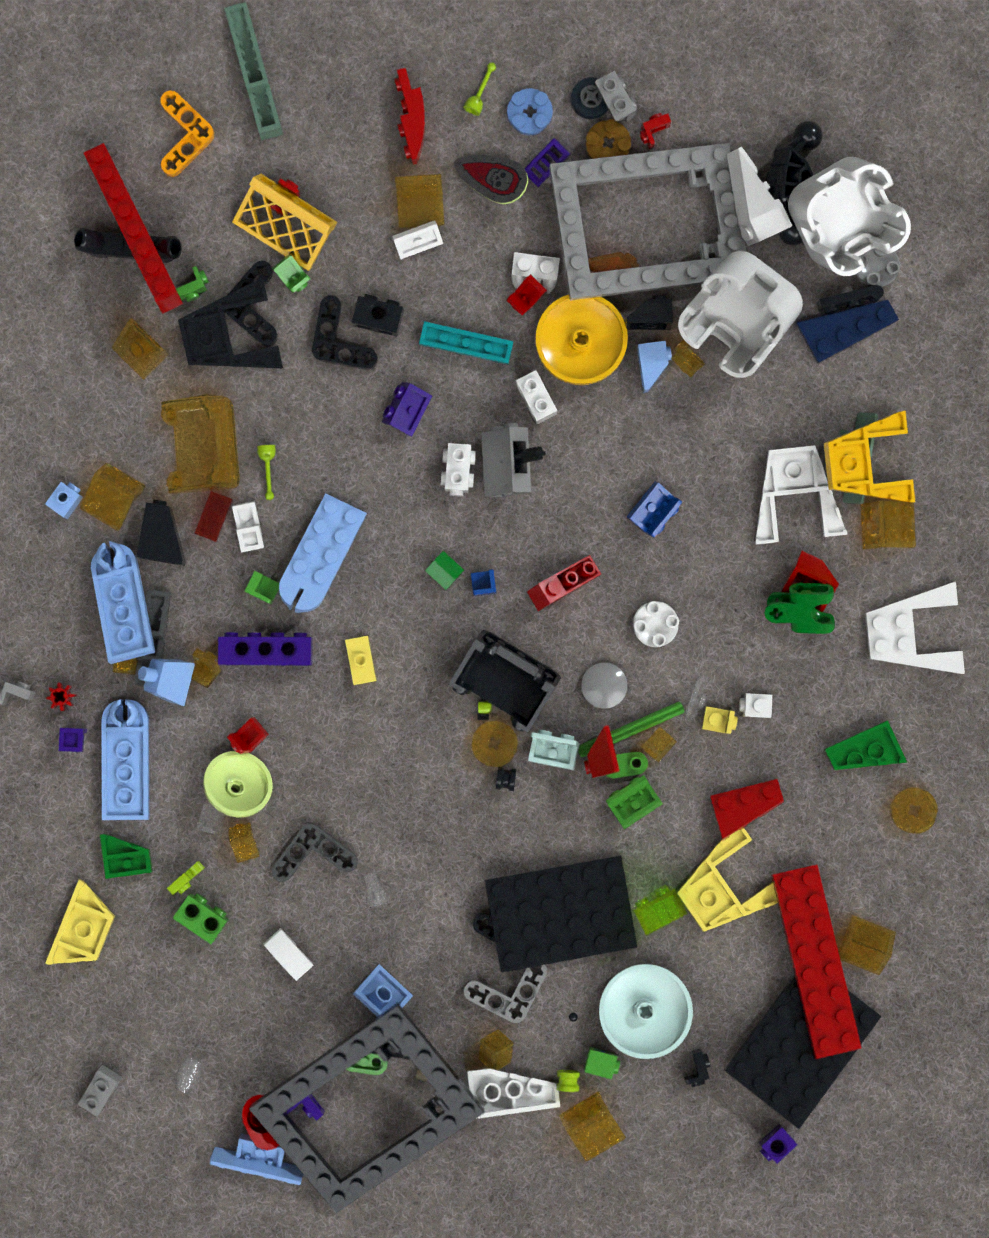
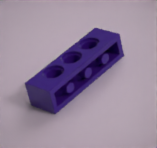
(301, 657)

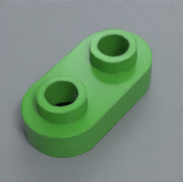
(625, 764)
(368, 1066)

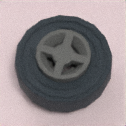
(583, 93)

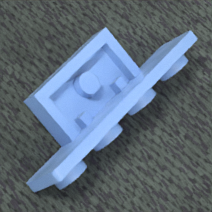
(257, 1161)

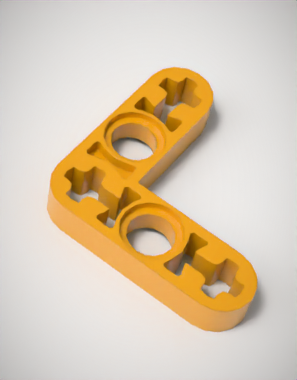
(191, 137)

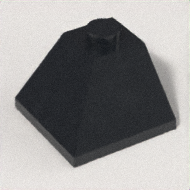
(652, 315)

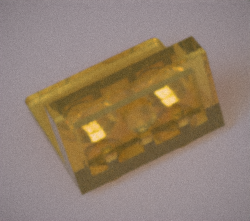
(419, 200)
(111, 496)
(888, 525)
(592, 1126)

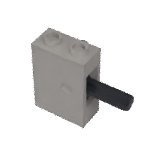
(508, 460)

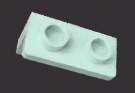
(553, 750)

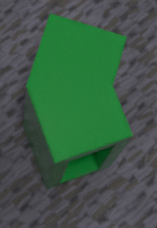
(444, 570)

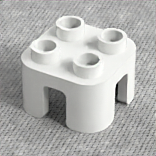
(847, 214)
(745, 309)

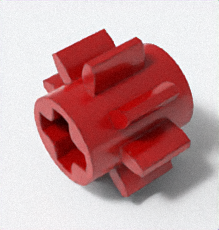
(54, 698)

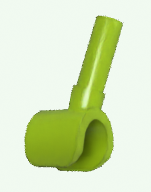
(484, 707)

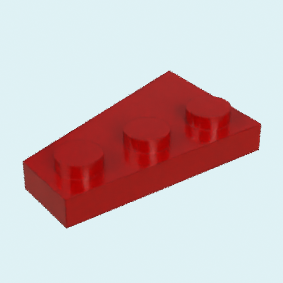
(743, 805)

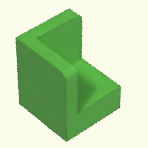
(262, 587)

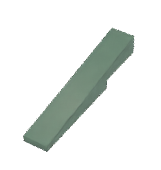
(253, 71)

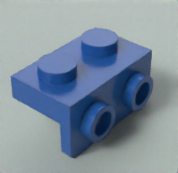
(654, 510)

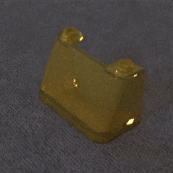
(202, 443)

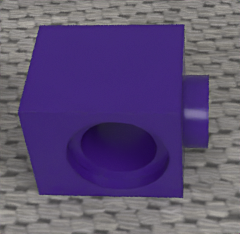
(777, 1133)

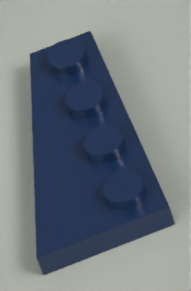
(840, 330)

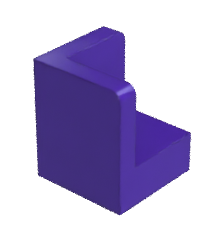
(71, 739)

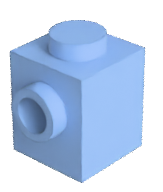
(64, 499)

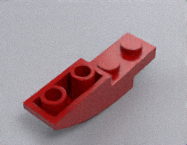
(413, 123)

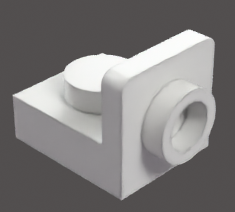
(756, 705)

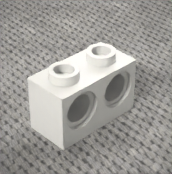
(536, 397)

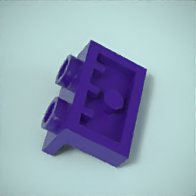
(406, 408)

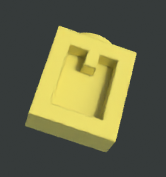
(719, 720)

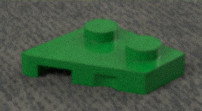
(124, 858)

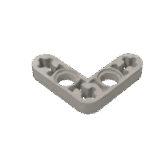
(507, 1001)

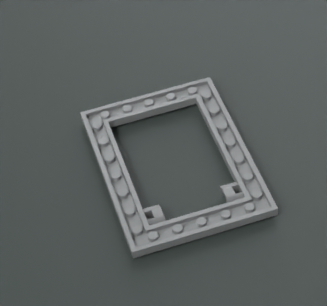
(715, 171)

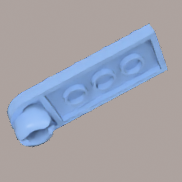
(320, 553)
(121, 603)
(125, 761)

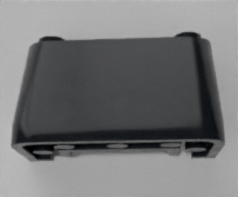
(506, 679)

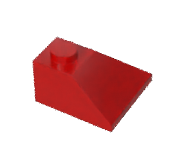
(810, 570)
(602, 756)

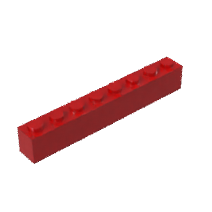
(133, 228)

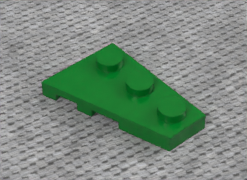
(868, 748)

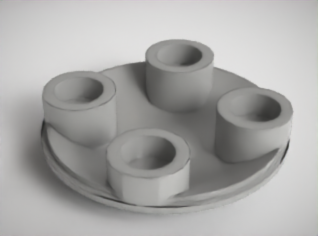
(879, 268)
(604, 685)

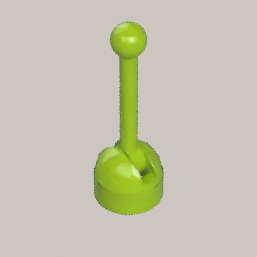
(474, 104)
(267, 453)

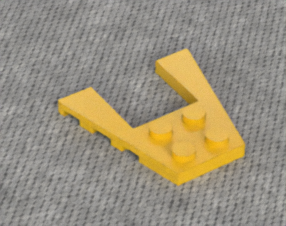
(850, 461)

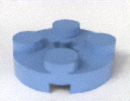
(521, 101)

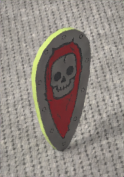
(493, 177)

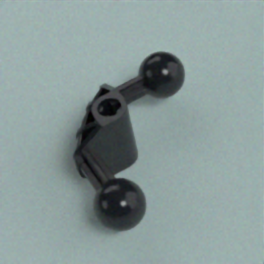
(791, 169)

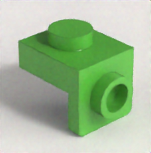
(291, 274)
(192, 290)

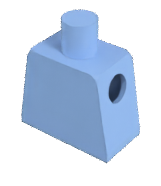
(167, 679)

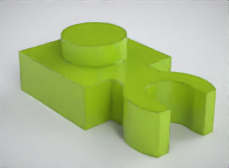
(182, 883)

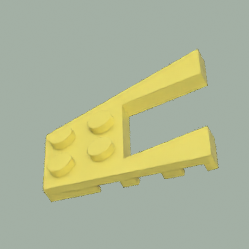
(709, 896)

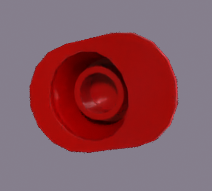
(255, 1129)

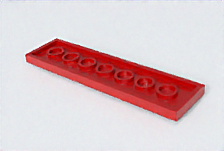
(816, 961)

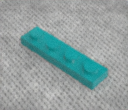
(466, 343)

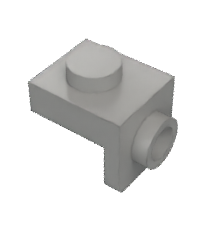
(20, 689)

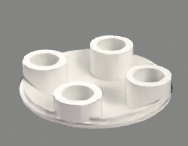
(655, 624)

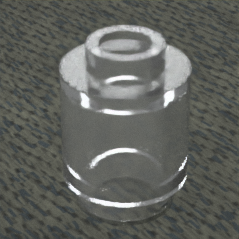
(188, 1075)

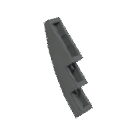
(158, 611)

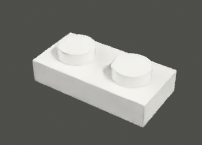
(417, 239)

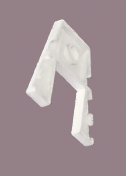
(795, 472)
(893, 636)

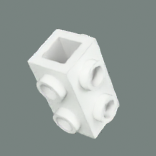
(457, 475)

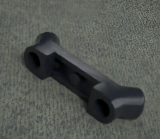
(114, 245)

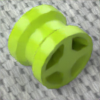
(568, 1080)

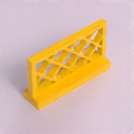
(297, 208)

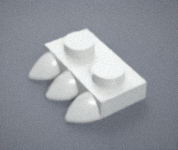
(540, 267)

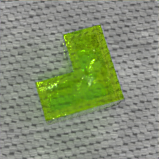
(659, 910)

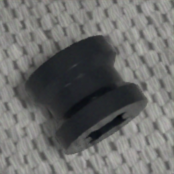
(505, 779)

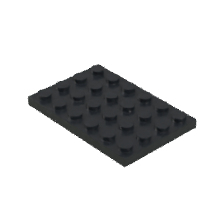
(560, 913)
(780, 1061)

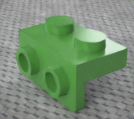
(633, 801)

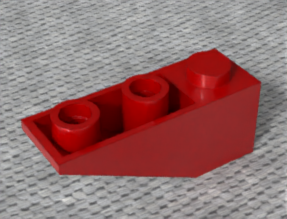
(563, 583)

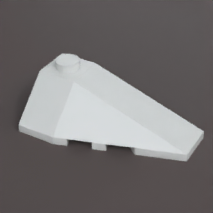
(756, 209)
(510, 1093)

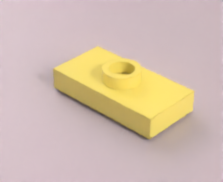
(360, 660)

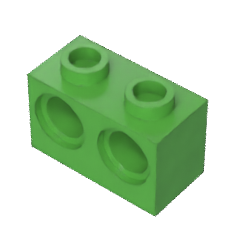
(198, 923)

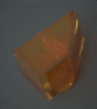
(612, 262)

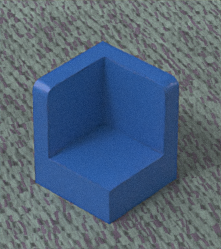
(483, 583)

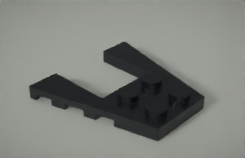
(208, 338)

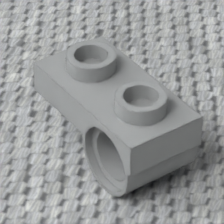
(100, 1090)

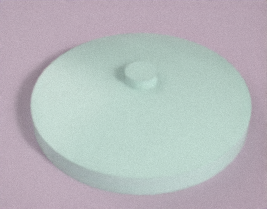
(645, 1011)

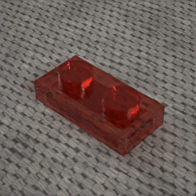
(213, 516)

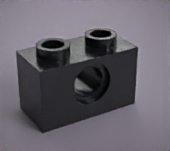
(387, 325)

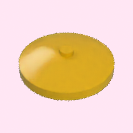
(581, 339)

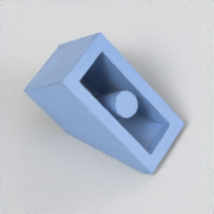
(653, 361)

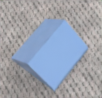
(381, 991)

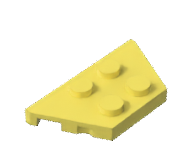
(82, 928)

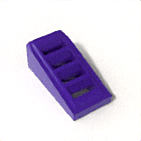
(547, 150)

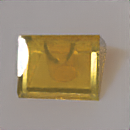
(139, 349)
(867, 945)

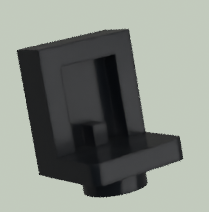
(701, 1063)

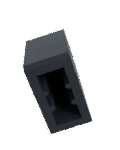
(159, 535)

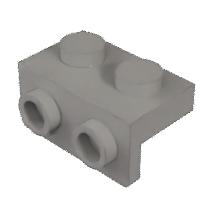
(616, 98)

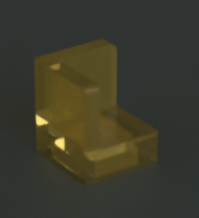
(658, 744)
(496, 1050)

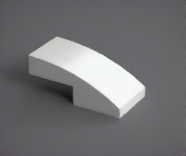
(248, 526)
(288, 954)

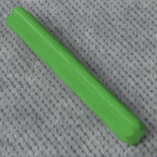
(637, 726)

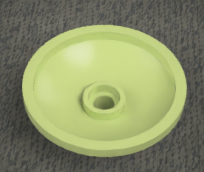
(240, 772)

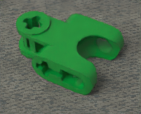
(799, 608)

